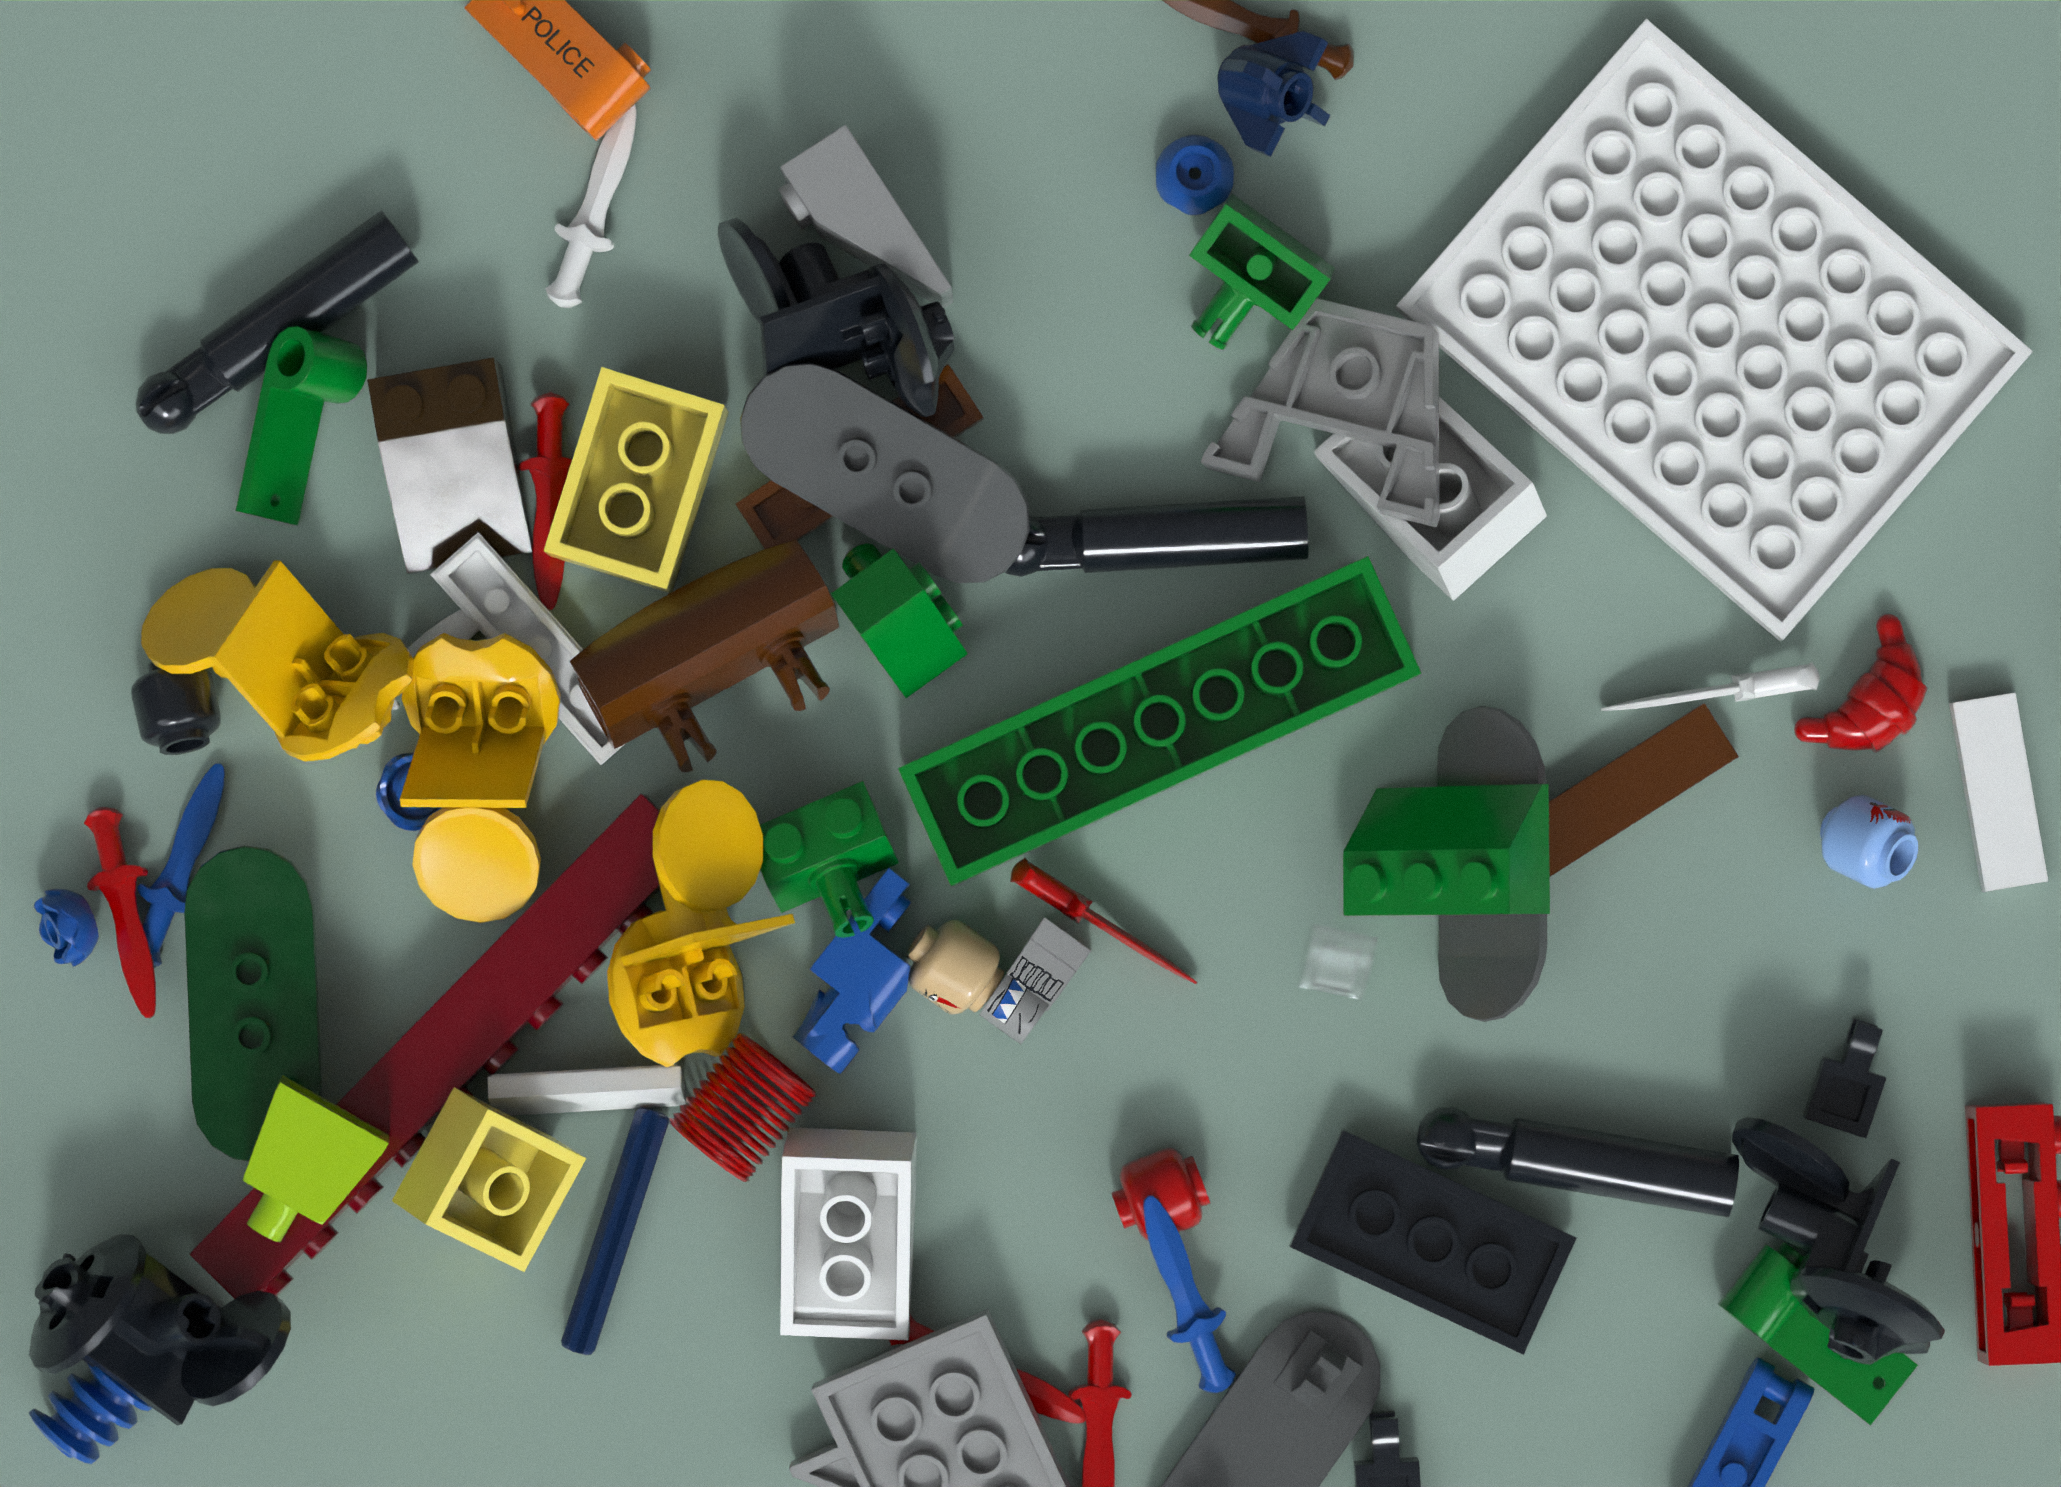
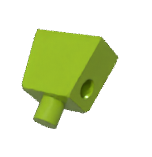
(307, 1158)

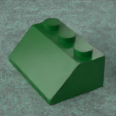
(1450, 852)

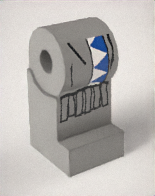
(1034, 980)

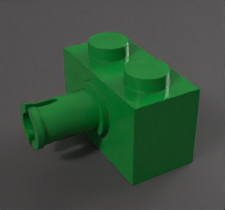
(1258, 268)
(898, 618)
(824, 854)

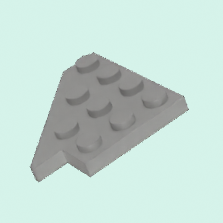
(933, 1417)

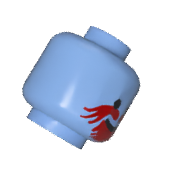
(1868, 841)

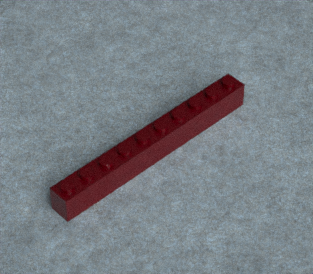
(463, 1035)

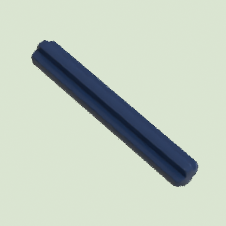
(615, 1231)

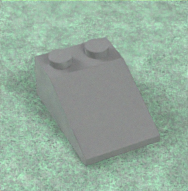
(853, 210)

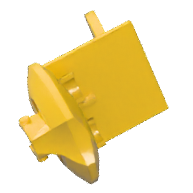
(282, 655)
(481, 736)
(674, 969)

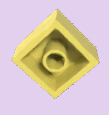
(488, 1179)

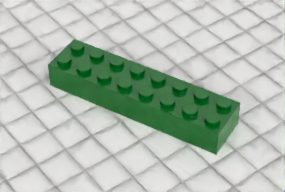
(1159, 721)

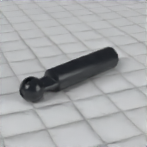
(307, 299)
(1167, 536)
(1583, 1160)

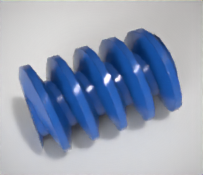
(88, 1415)

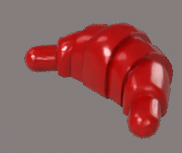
(1878, 703)

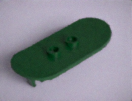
(249, 991)

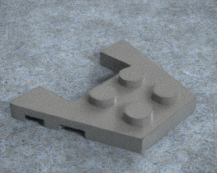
(1355, 379)

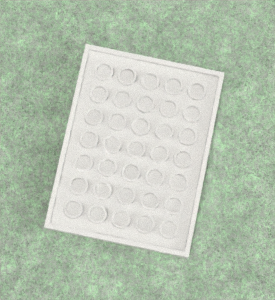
(1714, 330)

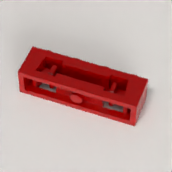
(2013, 1124)

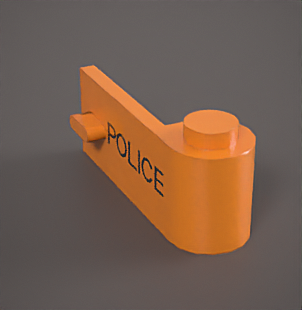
(567, 58)

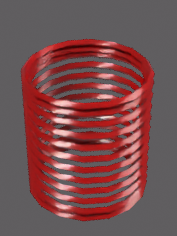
(713, 1146)

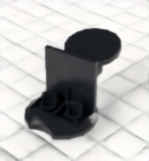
(837, 321)
(1833, 1226)
(154, 1329)

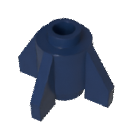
(1268, 86)

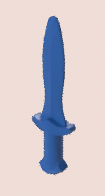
(170, 889)
(1193, 1316)

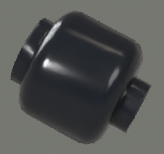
(175, 709)

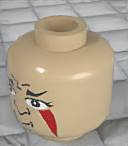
(954, 967)

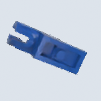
(862, 978)

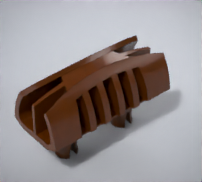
(705, 641)

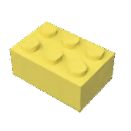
(636, 480)

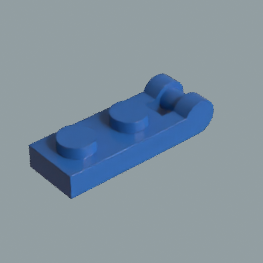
(1746, 1443)

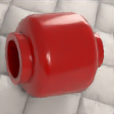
(1168, 1179)

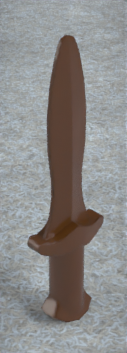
(1238, 20)

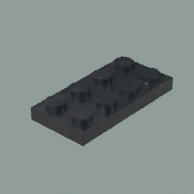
(1432, 1242)

